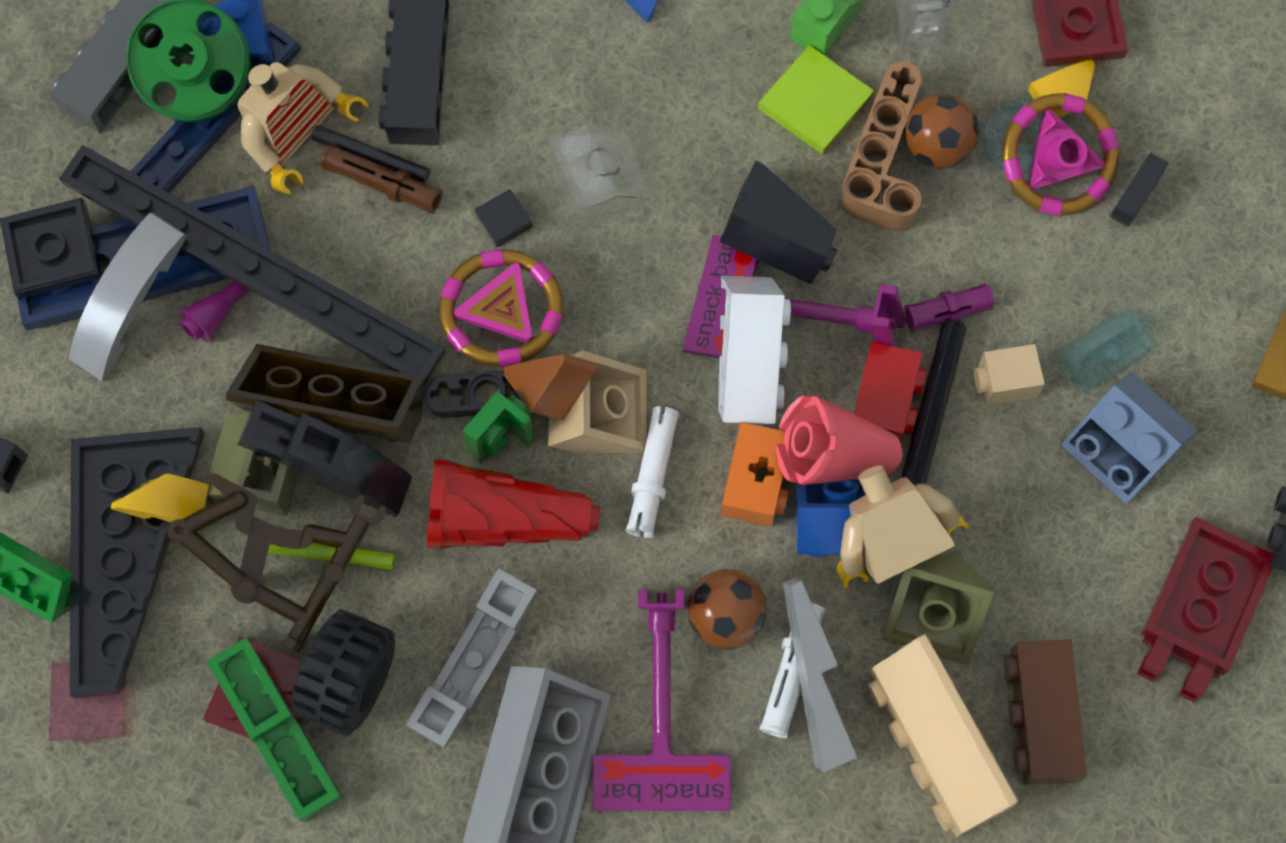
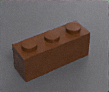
(1046, 712)

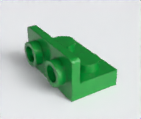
(488, 429)
(33, 580)

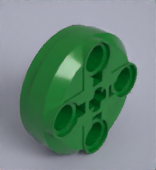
(194, 83)

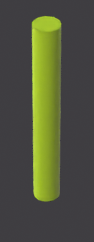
(361, 557)

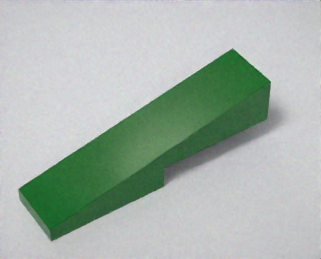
(274, 730)

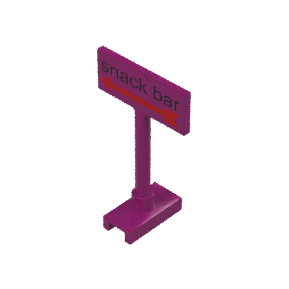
(704, 330)
(661, 779)

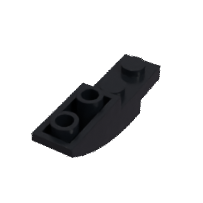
(326, 454)

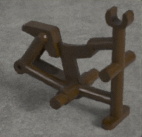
(246, 580)

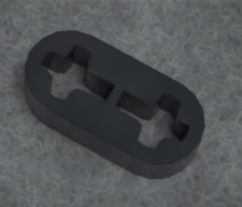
(1139, 189)

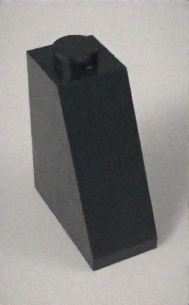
(779, 227)

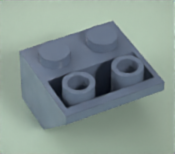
(1128, 437)

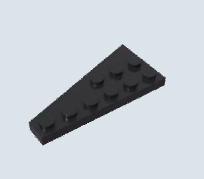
(116, 553)

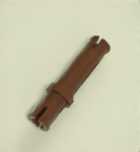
(397, 185)

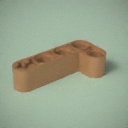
(885, 142)

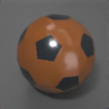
(942, 131)
(727, 609)

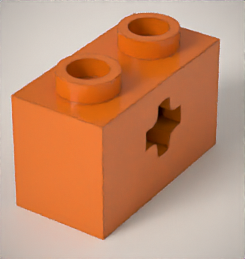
(743, 495)

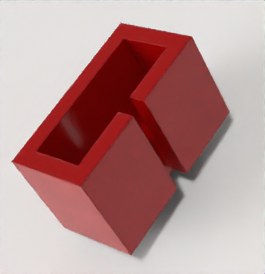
(888, 388)

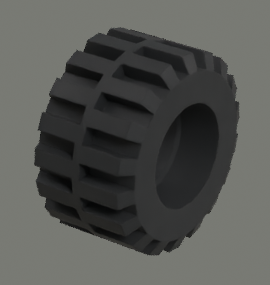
(343, 672)

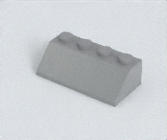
(538, 760)

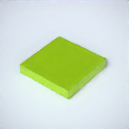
(815, 99)

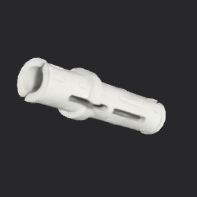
(649, 489)
(785, 689)

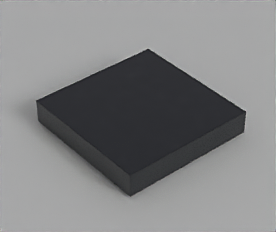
(50, 248)

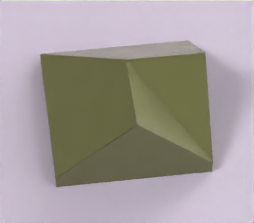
(944, 602)

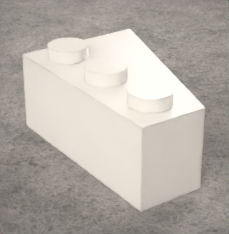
(752, 350)

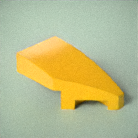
(1070, 80)
(164, 498)

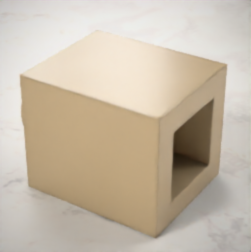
(1009, 375)

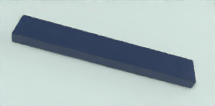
(189, 141)

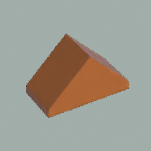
(550, 383)

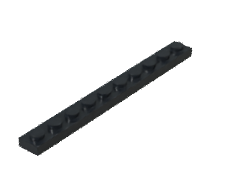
(256, 266)

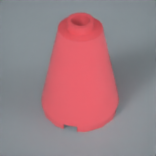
(832, 444)

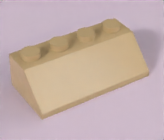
(941, 738)

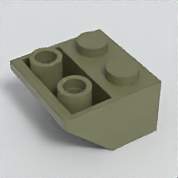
(262, 476)

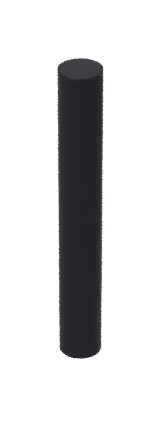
(326, 136)

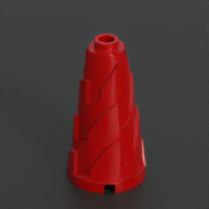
(495, 509)

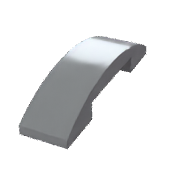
(121, 292)
(474, 659)

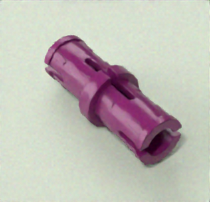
(948, 306)

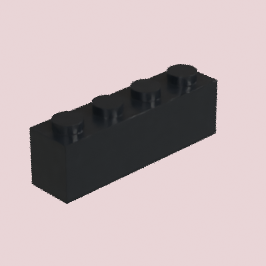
(415, 71)

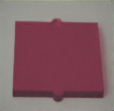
(83, 717)

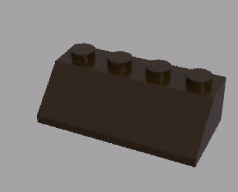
(331, 391)

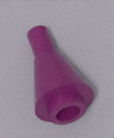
(207, 315)

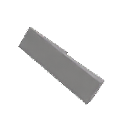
(813, 657)

